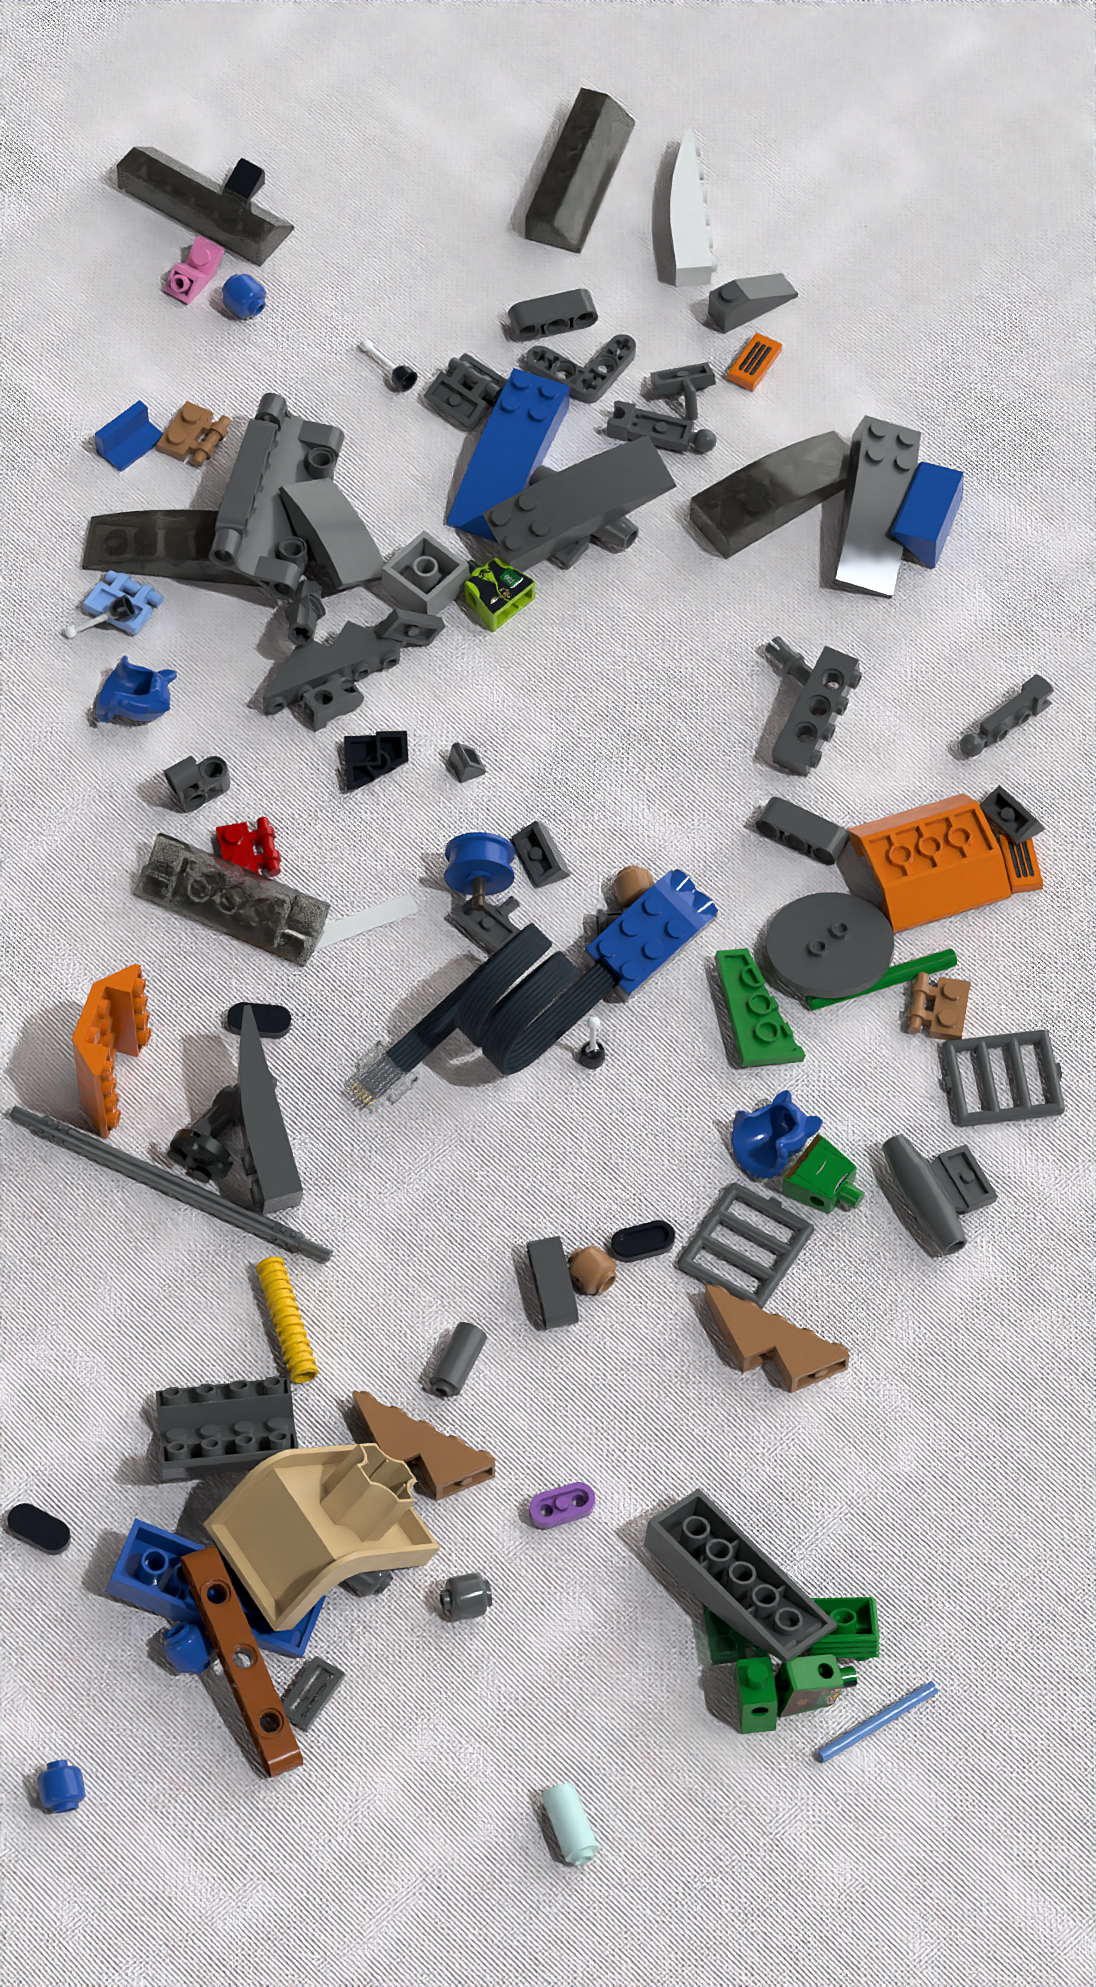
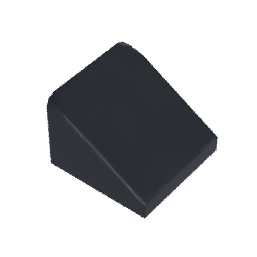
(246, 179)

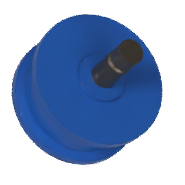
(479, 865)

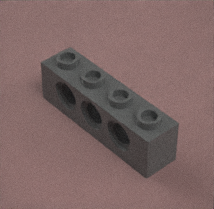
(830, 667)

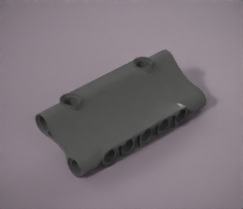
(253, 522)

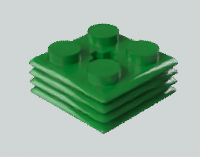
(856, 1630)

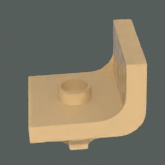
(315, 1521)

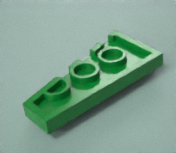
(754, 1015)

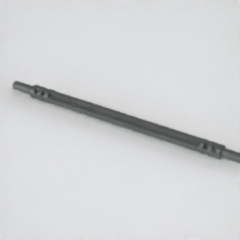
(171, 1184)

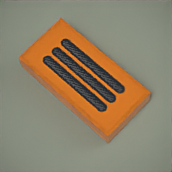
(754, 361)
(1020, 865)

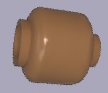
(631, 885)
(592, 1269)

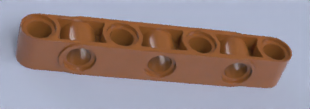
(249, 1685)

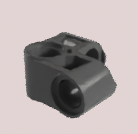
(193, 782)

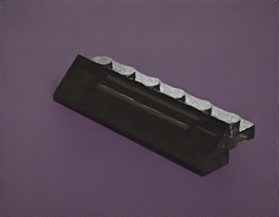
(232, 899)

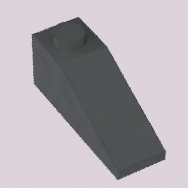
(748, 299)

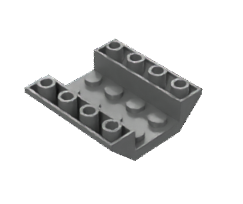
(224, 1426)

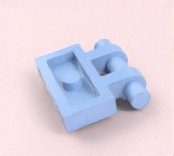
(103, 594)

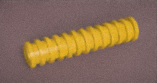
(287, 1319)

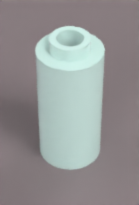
(570, 1824)

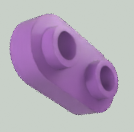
(561, 1505)

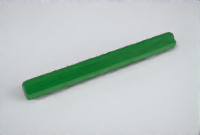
(897, 974)

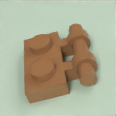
(186, 430)
(949, 1007)

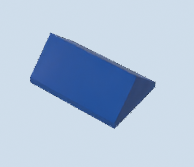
(929, 511)

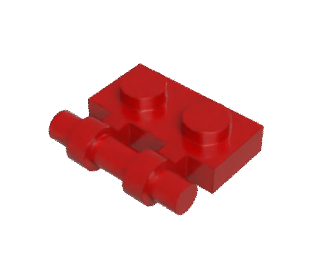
(237, 846)

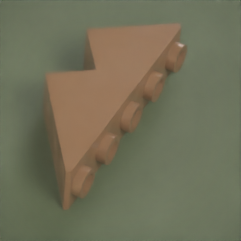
(762, 1338)
(443, 1459)

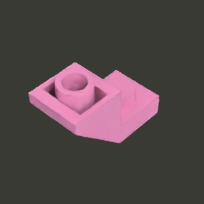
(200, 267)

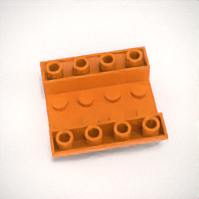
(933, 861)
(109, 1023)

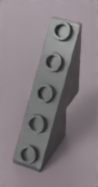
(353, 654)

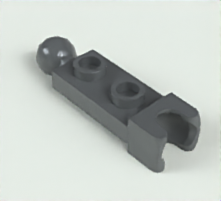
(663, 430)
(1017, 711)

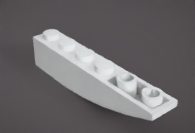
(688, 218)

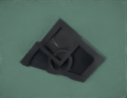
(373, 756)

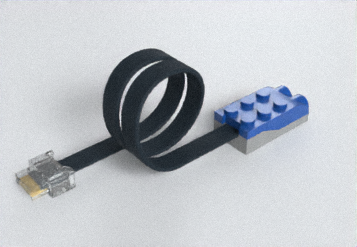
(619, 960)

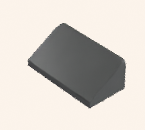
(1010, 816)
(540, 855)

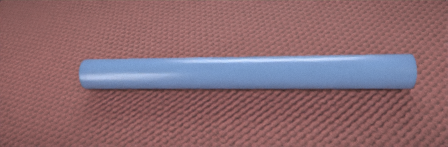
(877, 1721)

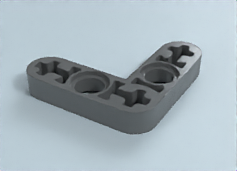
(582, 377)

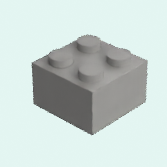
(425, 575)

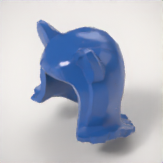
(134, 693)
(771, 1135)

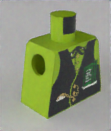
(497, 591)

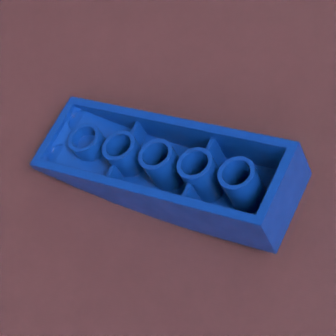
(509, 448)
(153, 1578)

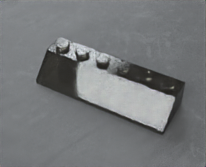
(579, 172)
(201, 204)

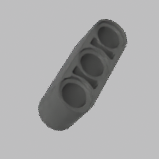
(553, 315)
(802, 830)
(552, 1282)

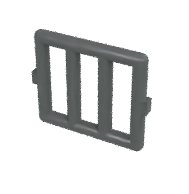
(1012, 1041)
(720, 1214)

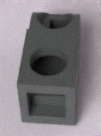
(330, 701)

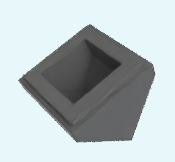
(465, 762)

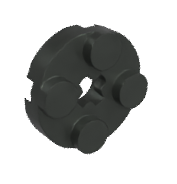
(201, 1155)

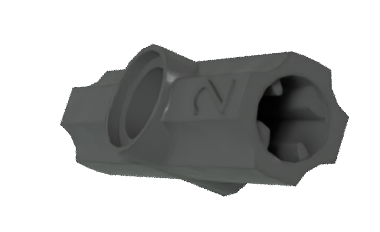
(305, 612)
(222, 1114)

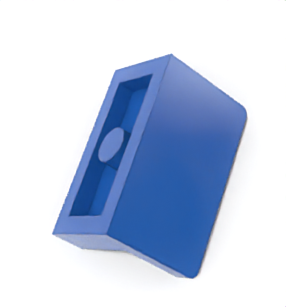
(127, 437)

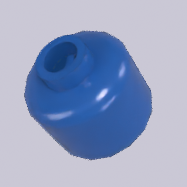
(244, 295)
(188, 1648)
(61, 1787)

